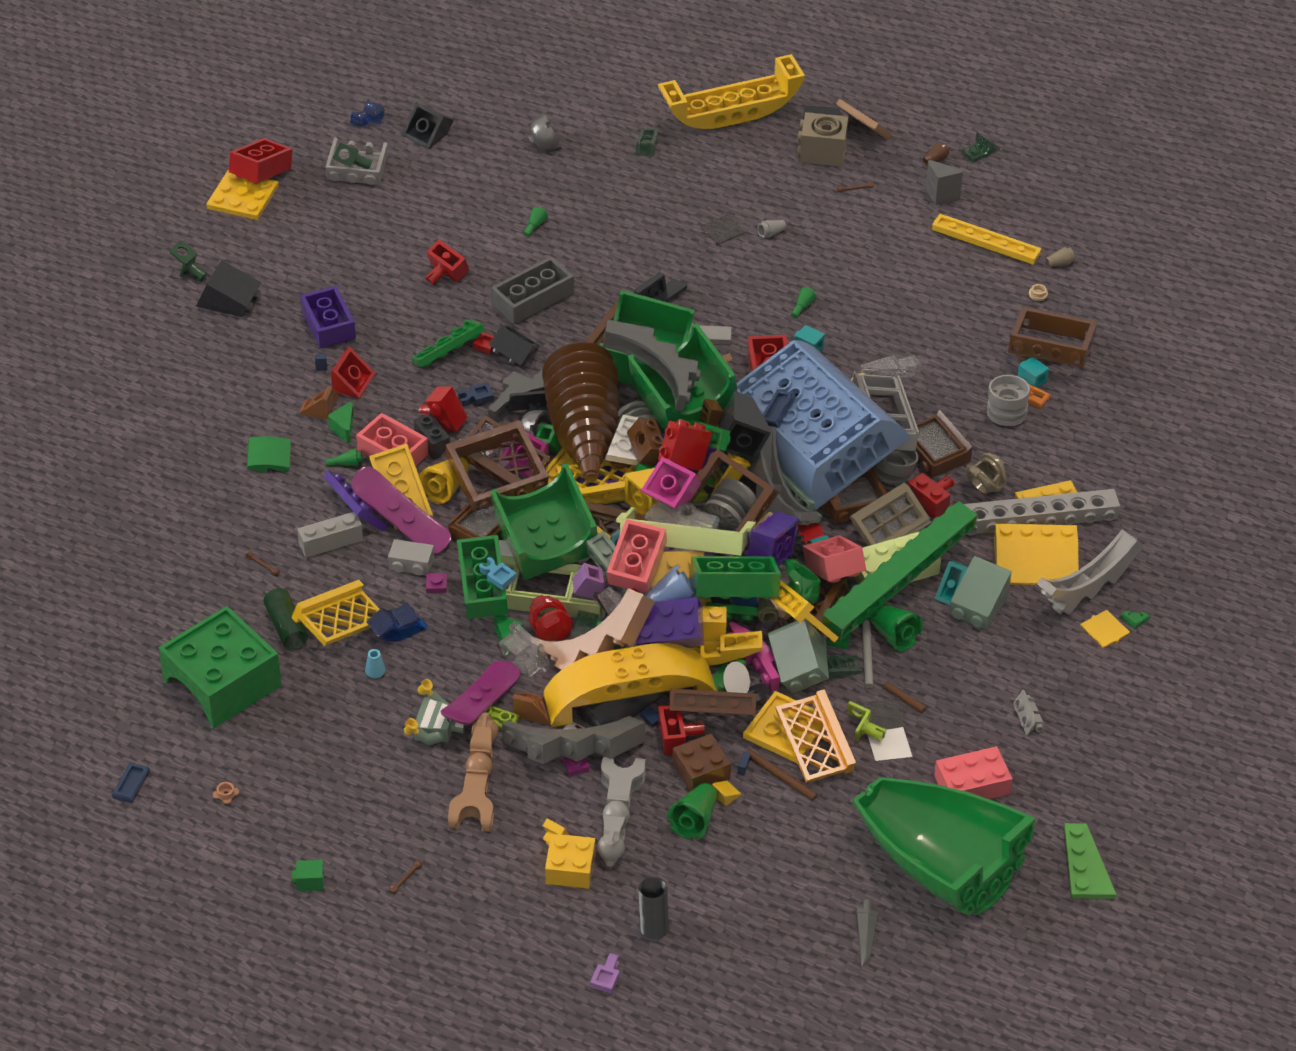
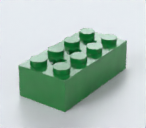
(734, 576)
(480, 595)

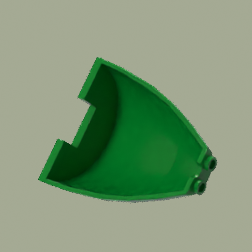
(947, 839)

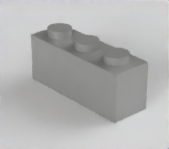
(330, 534)

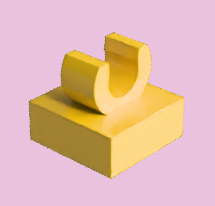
(552, 828)

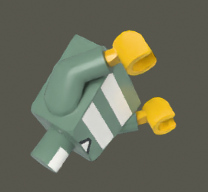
(430, 725)

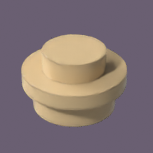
(1038, 292)

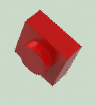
(482, 343)

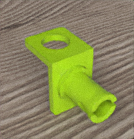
(865, 725)

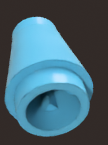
(374, 665)

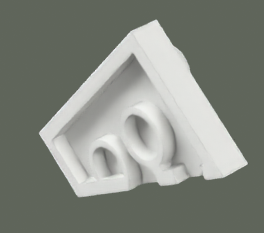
(621, 447)

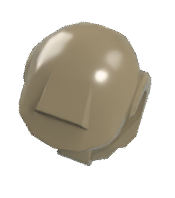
(987, 474)

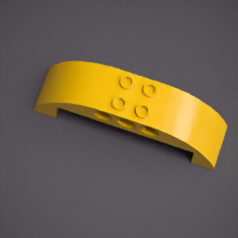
(736, 101)
(624, 675)

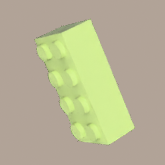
(882, 552)

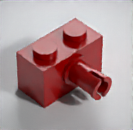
(446, 263)
(445, 408)
(932, 495)
(673, 730)

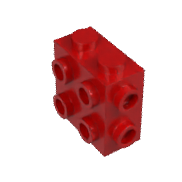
(685, 444)

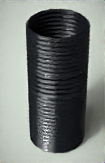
(653, 908)

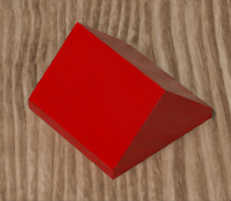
(351, 374)

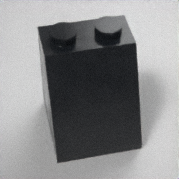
(229, 291)
(746, 427)

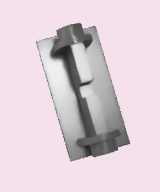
(1027, 713)

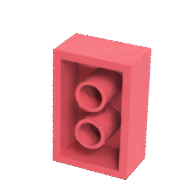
(386, 434)
(636, 556)
(834, 558)
(976, 772)

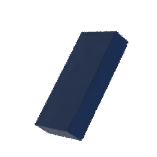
(778, 407)
(131, 782)

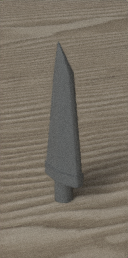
(866, 928)

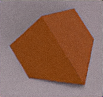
(321, 405)
(530, 707)

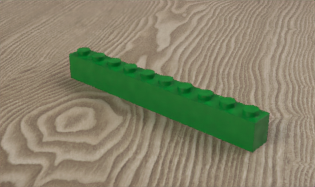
(899, 570)

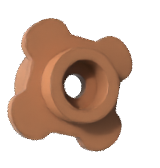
(223, 788)

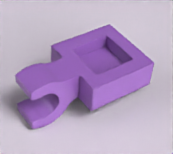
(606, 976)

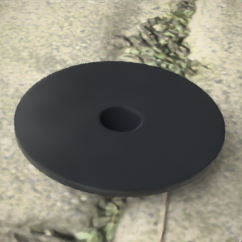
(760, 689)

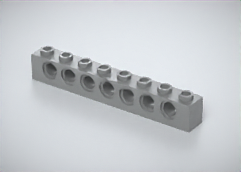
(1047, 510)

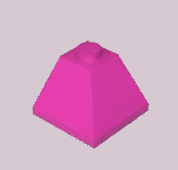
(671, 484)

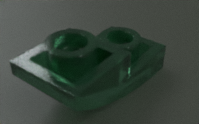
(585, 622)

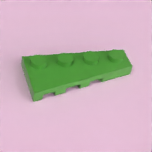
(1085, 867)

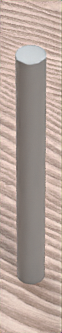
(867, 652)

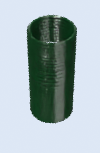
(282, 619)

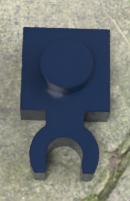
(478, 393)

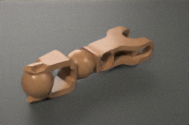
(474, 799)

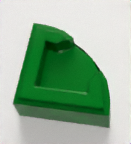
(1134, 619)

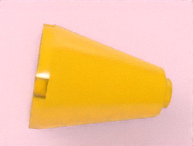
(440, 481)

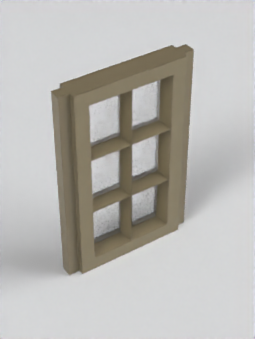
(890, 516)

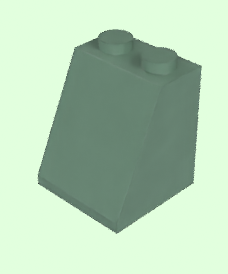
(981, 593)
(799, 655)

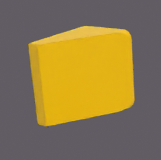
(726, 792)

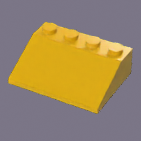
(1036, 551)

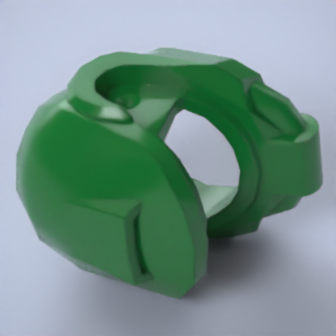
(803, 581)

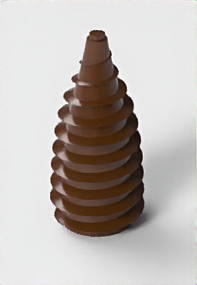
(583, 402)

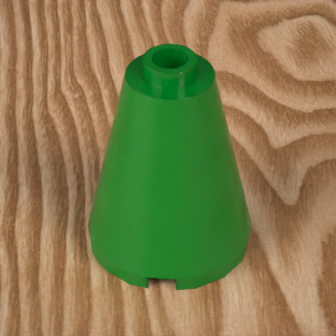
(897, 626)
(693, 812)

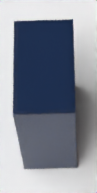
(320, 362)
(650, 716)
(744, 763)

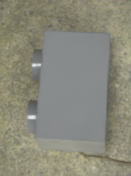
(411, 557)

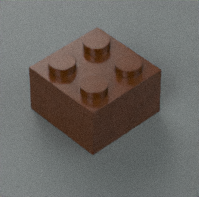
(701, 762)

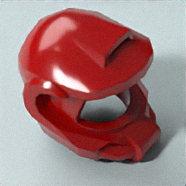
(553, 625)

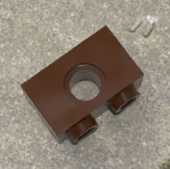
(645, 440)

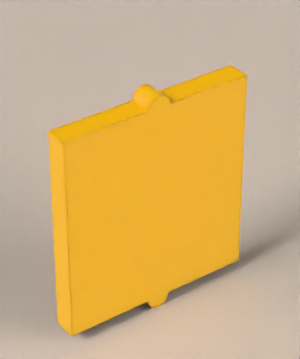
(1105, 629)

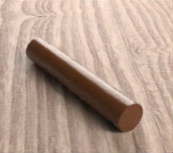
(904, 697)

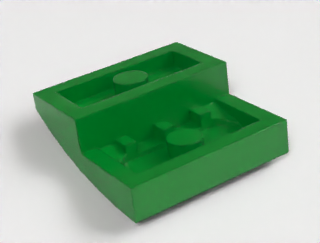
(269, 453)

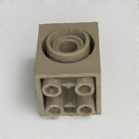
(822, 139)

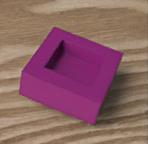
(436, 582)
(575, 767)

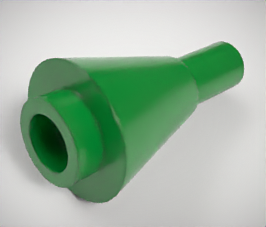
(537, 217)
(805, 298)
(350, 458)

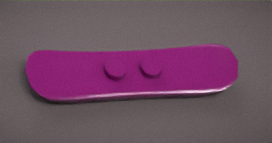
(399, 510)
(482, 693)

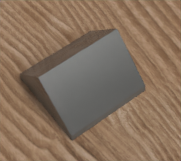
(943, 182)

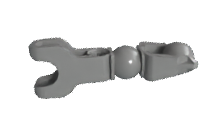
(616, 814)

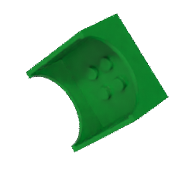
(670, 324)
(715, 381)
(546, 525)
(222, 665)

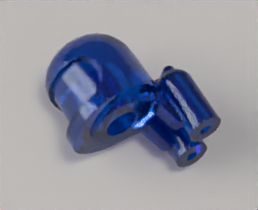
(372, 112)

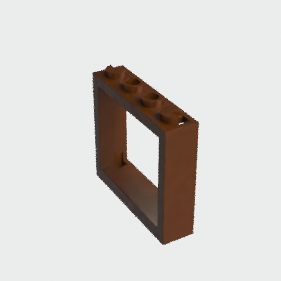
(1056, 324)
(486, 440)
(763, 501)

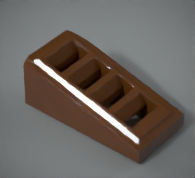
(711, 412)

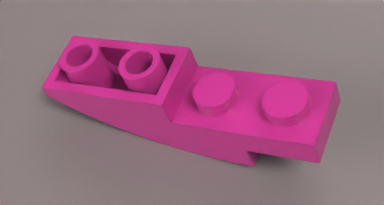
(761, 661)

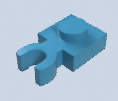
(498, 575)

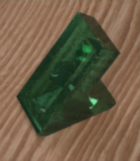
(980, 149)

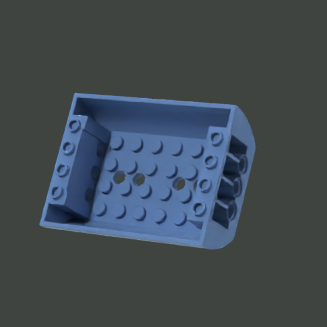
(814, 456)

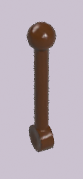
(840, 188)
(275, 571)
(394, 888)

